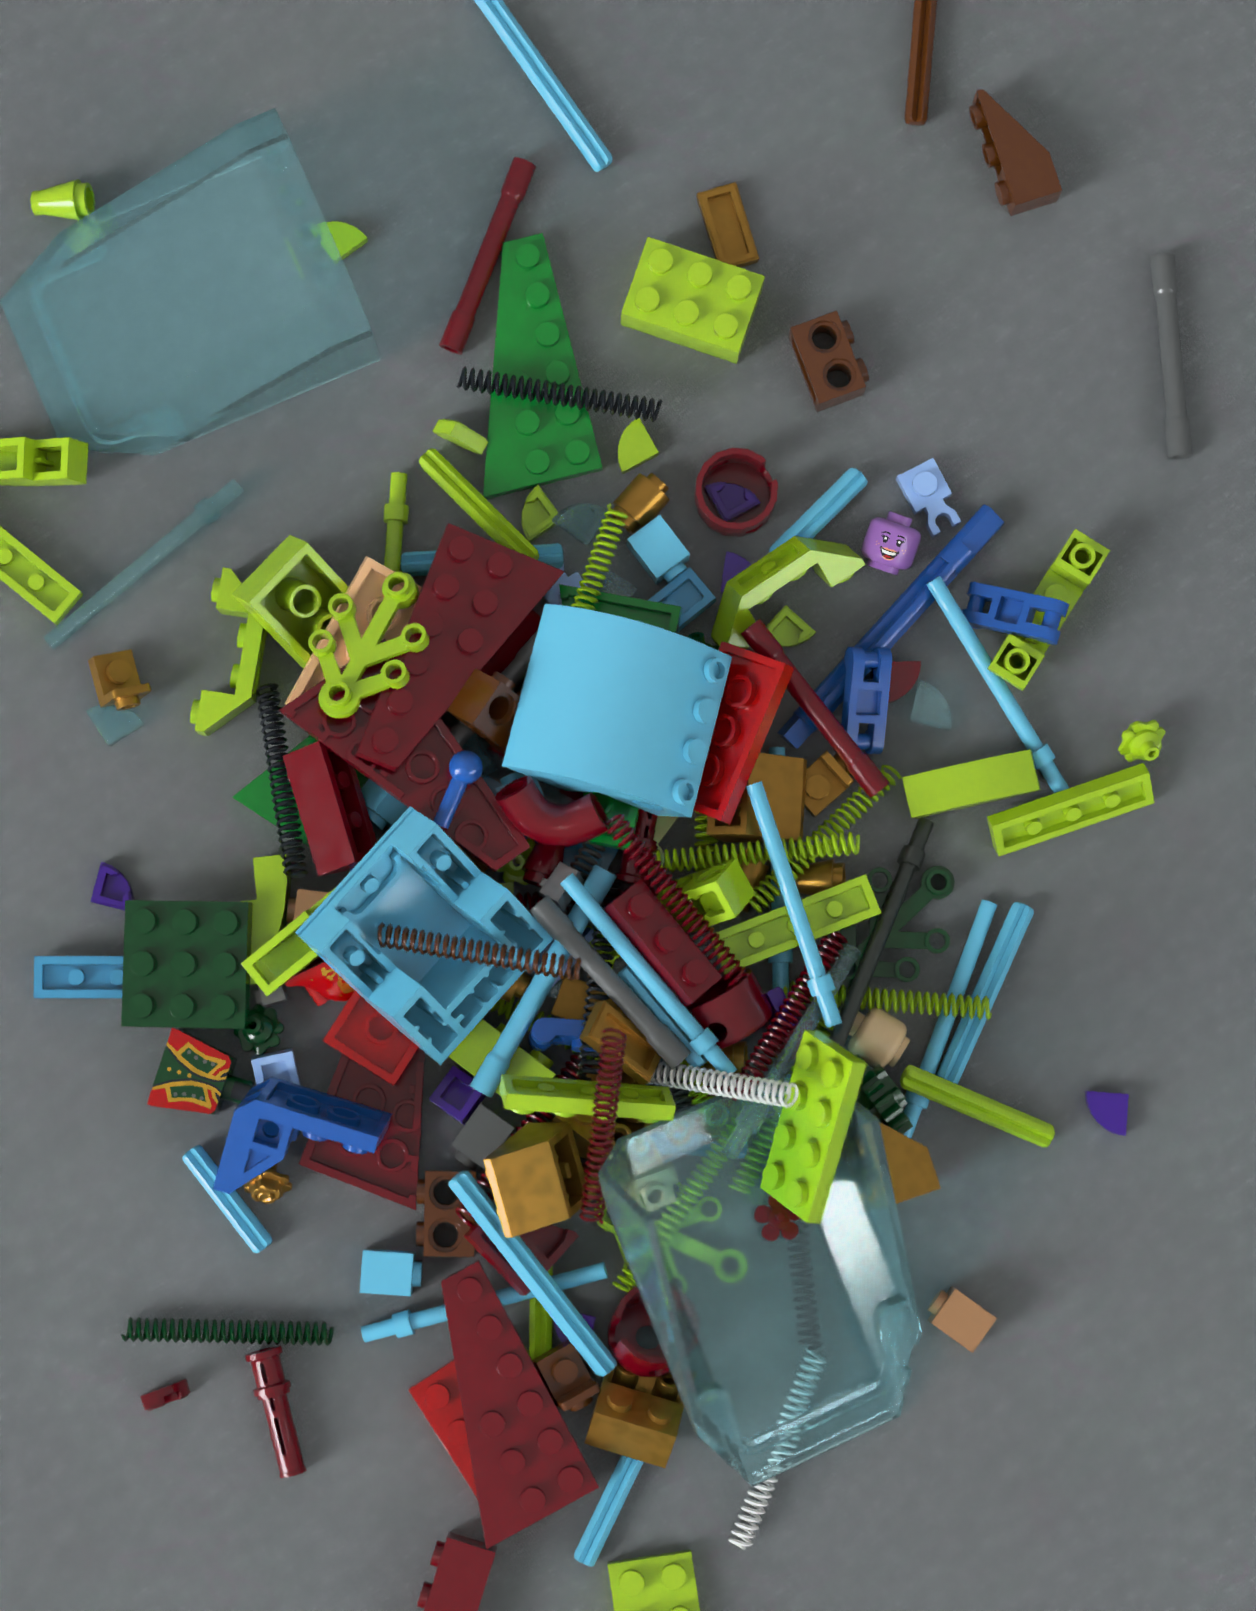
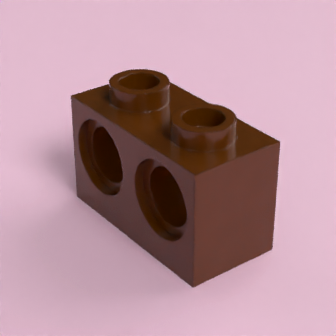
(818, 363)
(487, 707)
(437, 1213)

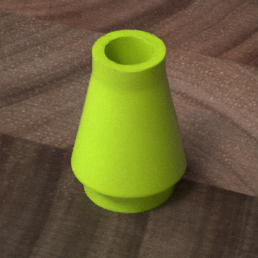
(65, 200)

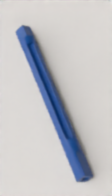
(901, 614)

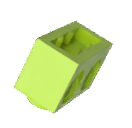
(716, 891)

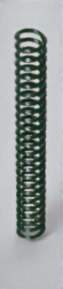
(239, 1334)

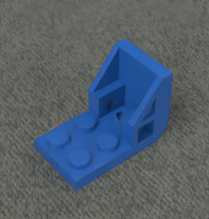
(275, 1115)

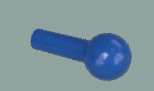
(465, 769)

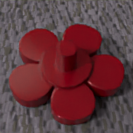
(778, 1221)

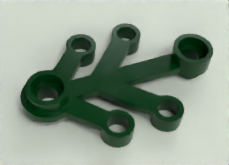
(907, 911)

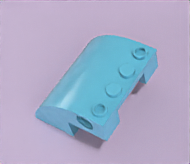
(617, 710)
(429, 884)

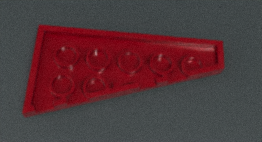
(469, 609)
(420, 779)
(395, 1164)
(515, 1433)

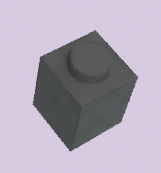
(481, 1136)

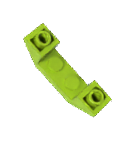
(786, 563)
(1063, 581)
(219, 708)

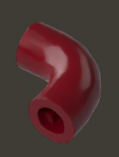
(551, 822)

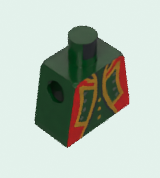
(196, 1076)

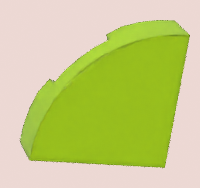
(346, 237)
(460, 435)
(635, 447)
(537, 514)
(789, 628)

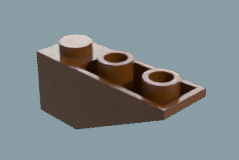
(1020, 161)

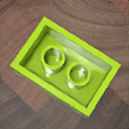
(692, 300)
(291, 595)

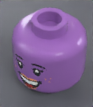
(891, 543)

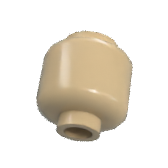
(878, 1038)

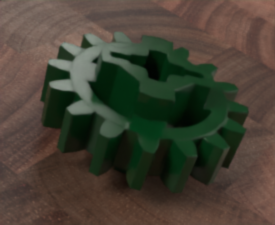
(883, 1098)

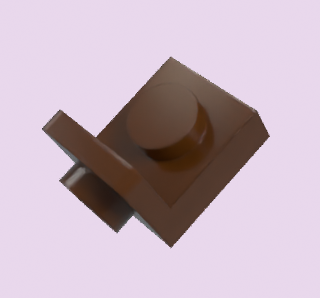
(566, 1377)

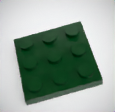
(186, 964)

